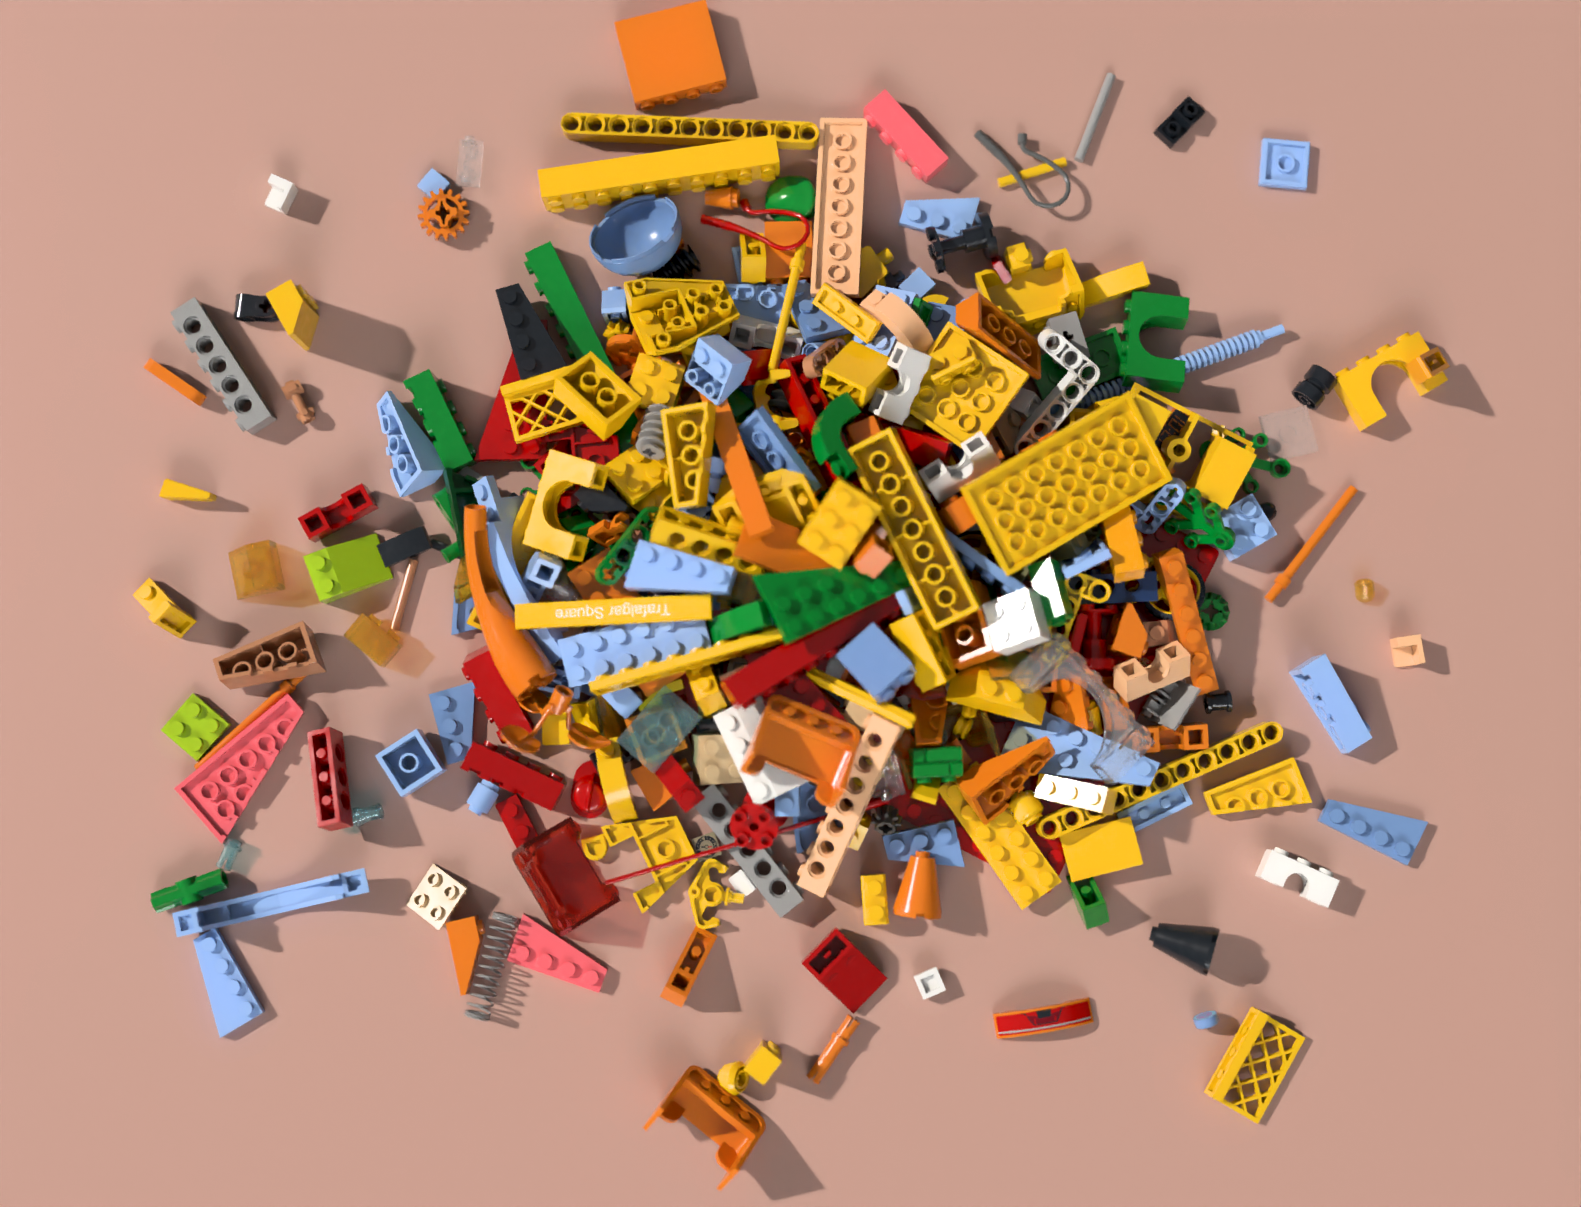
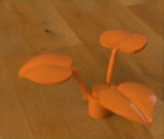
(558, 704)

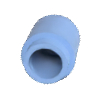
(483, 797)

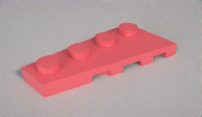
(549, 954)

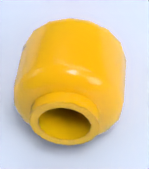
(1025, 808)

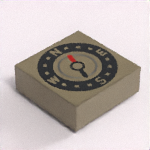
(705, 843)

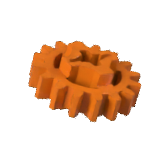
(433, 215)

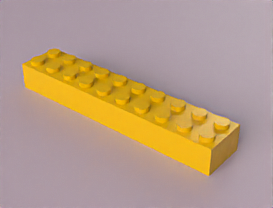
(659, 173)

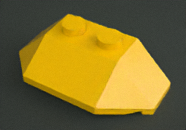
(1003, 697)

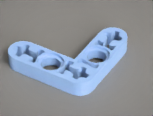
(1144, 512)

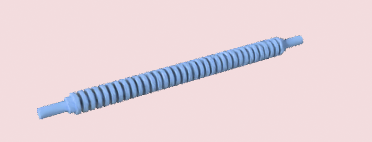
(1195, 360)

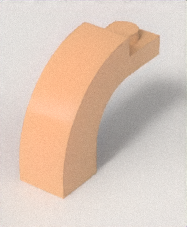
(899, 319)

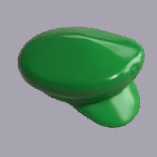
(791, 194)

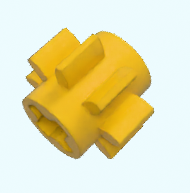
(616, 328)

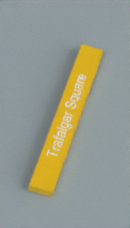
(613, 611)

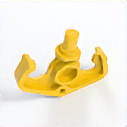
(708, 893)

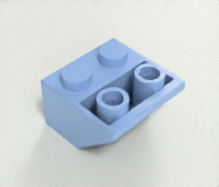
(716, 368)

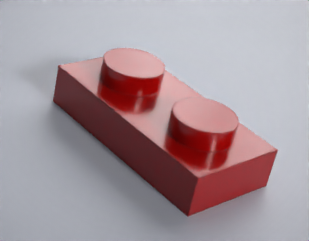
(516, 820)

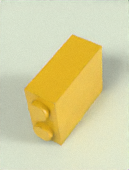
(856, 371)

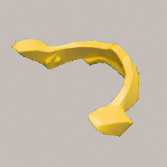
(760, 398)

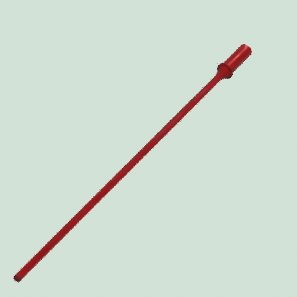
(873, 803)

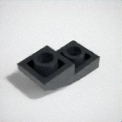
(1179, 122)
(404, 546)

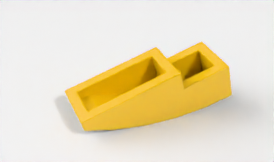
(1115, 284)

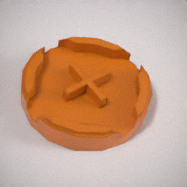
(624, 349)

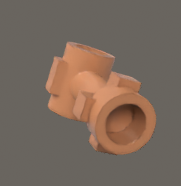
(293, 391)

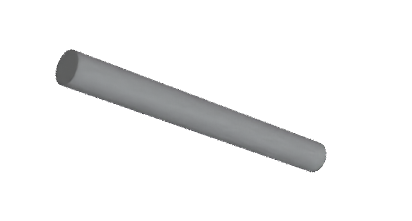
(1094, 118)

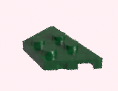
(459, 494)

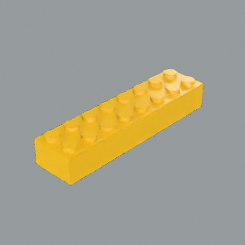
(915, 529)

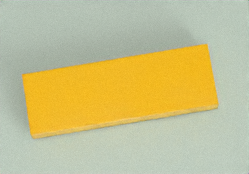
(847, 313)

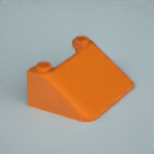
(804, 745)

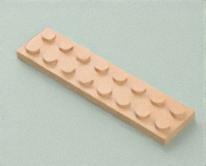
(839, 205)

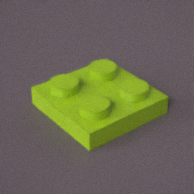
(196, 727)

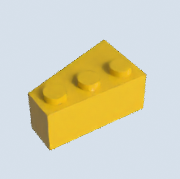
(923, 650)

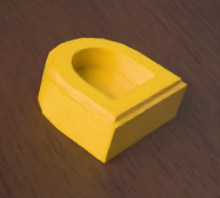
(595, 847)

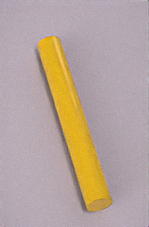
(1031, 172)

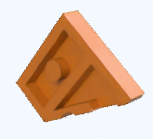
(1071, 704)

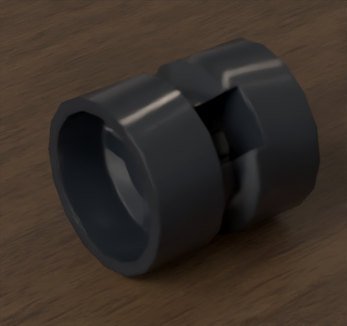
(1312, 389)

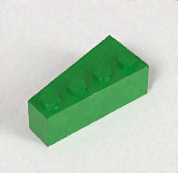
(441, 421)

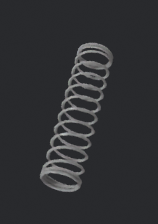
(505, 918)

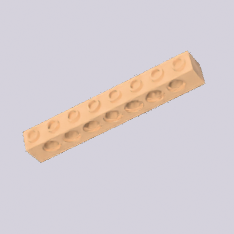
(819, 880)

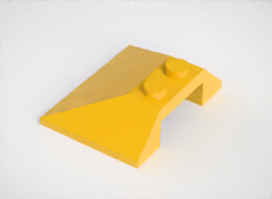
(785, 496)

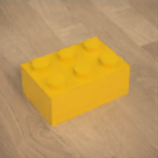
(839, 522)

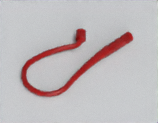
(746, 207)

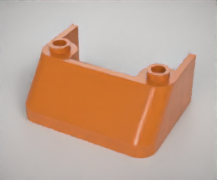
(716, 1114)

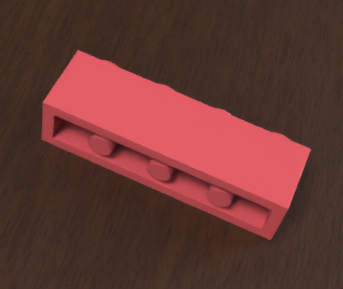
(905, 136)

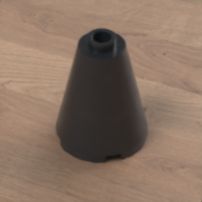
(1186, 944)

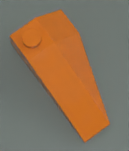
(995, 781)

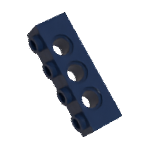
(1146, 588)

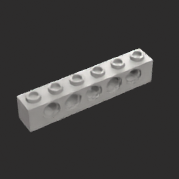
(195, 313)
(780, 903)

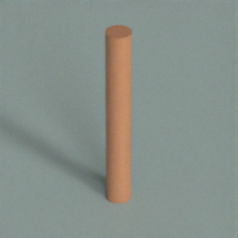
(404, 594)

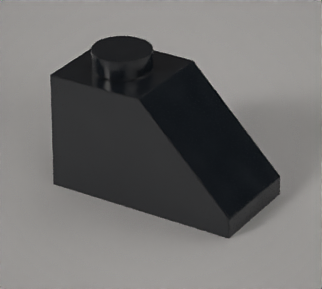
(600, 501)

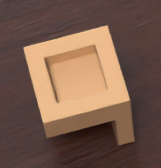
(1407, 650)

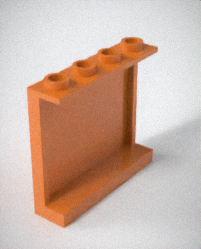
(671, 55)

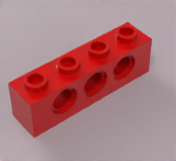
(330, 779)

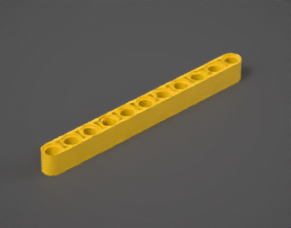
(679, 125)
(1170, 775)

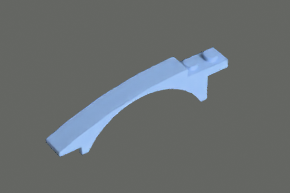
(500, 521)
(271, 902)

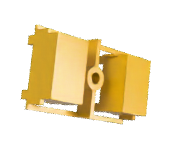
(1223, 462)

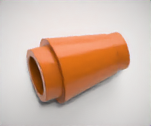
(723, 197)

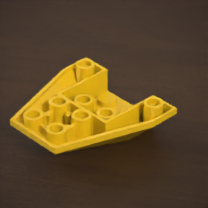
(677, 311)

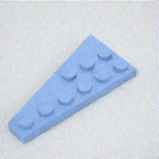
(1074, 751)

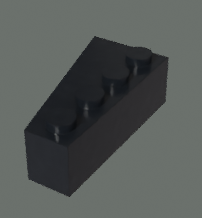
(529, 339)

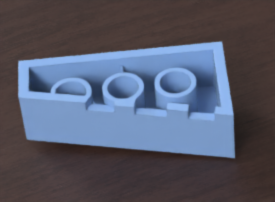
(668, 570)
(1331, 703)

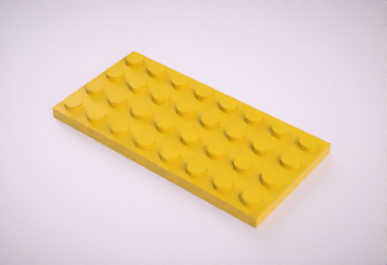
(1066, 483)

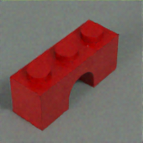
(327, 520)

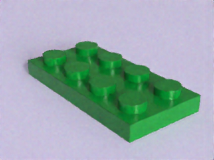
(1103, 351)

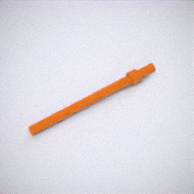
(1283, 579)
(286, 687)

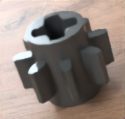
(886, 819)

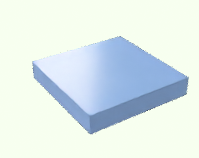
(1284, 164)

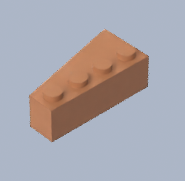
(272, 658)

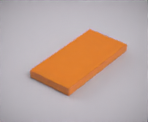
(778, 550)

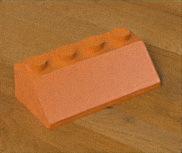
(999, 333)

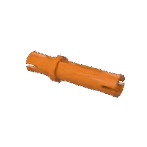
(832, 1050)

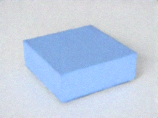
(432, 182)

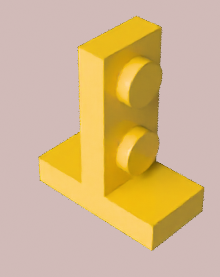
(163, 609)

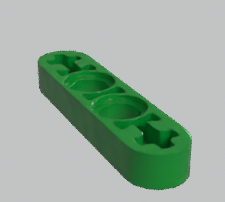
(628, 544)

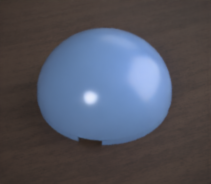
(637, 235)

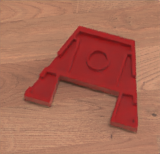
(584, 445)

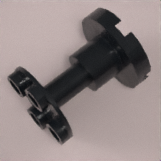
(970, 240)

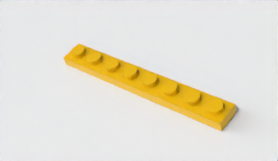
(677, 664)

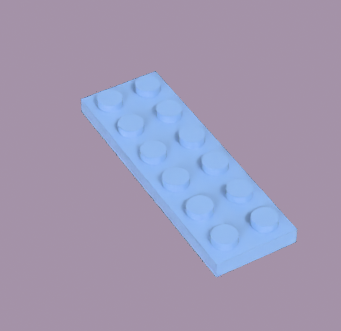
(627, 646)

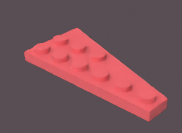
(231, 776)

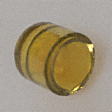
(1364, 590)

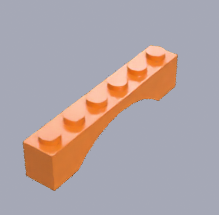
(1181, 600)

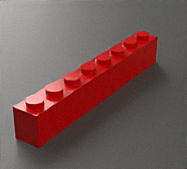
(787, 660)

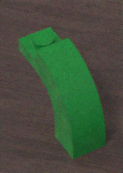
(827, 438)

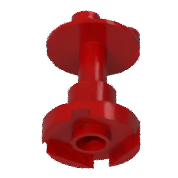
(1094, 648)
(755, 824)

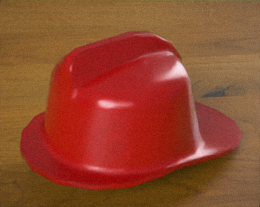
(587, 792)

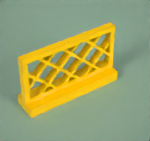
(532, 388)
(1240, 1050)

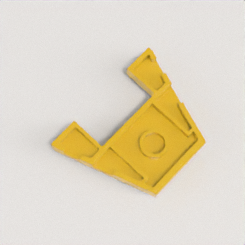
(659, 843)

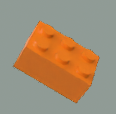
(969, 636)

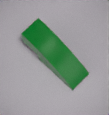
(739, 622)

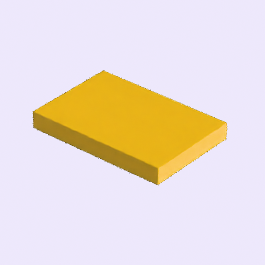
(1101, 849)

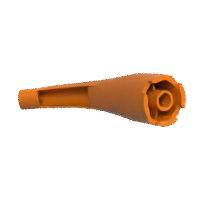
(513, 651)

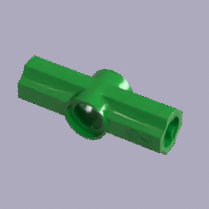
(189, 890)

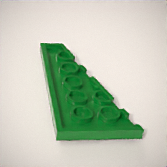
(817, 597)

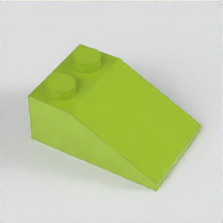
(347, 568)

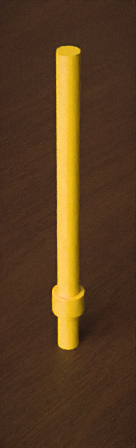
(796, 267)

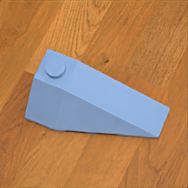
(412, 453)

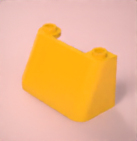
(1037, 293)

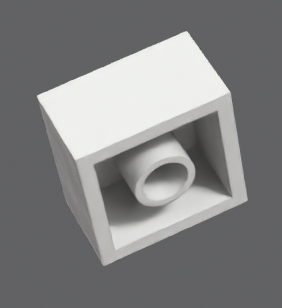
(1016, 622)

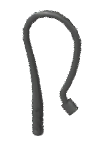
(1022, 141)

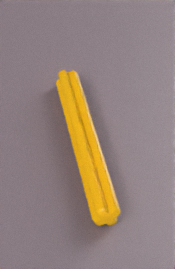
(861, 698)

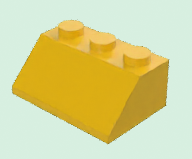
(296, 312)
(596, 395)

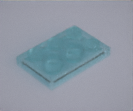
(659, 729)

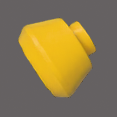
(733, 1077)

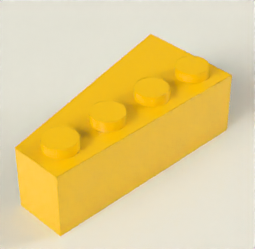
(689, 452)

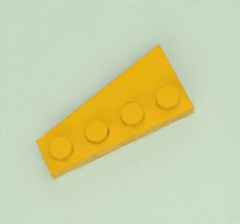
(1266, 788)

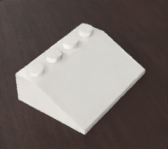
(737, 731)

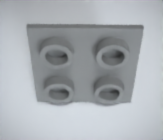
(1170, 704)

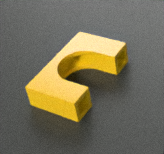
(1355, 384)
(544, 526)

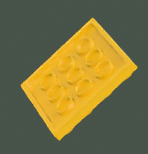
(971, 400)

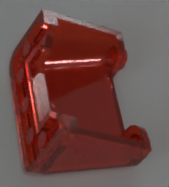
(563, 877)

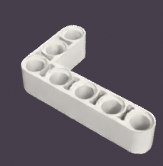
(1058, 394)

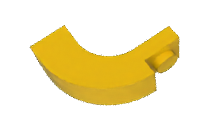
(615, 783)

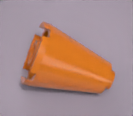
(919, 889)

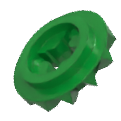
(1217, 620)

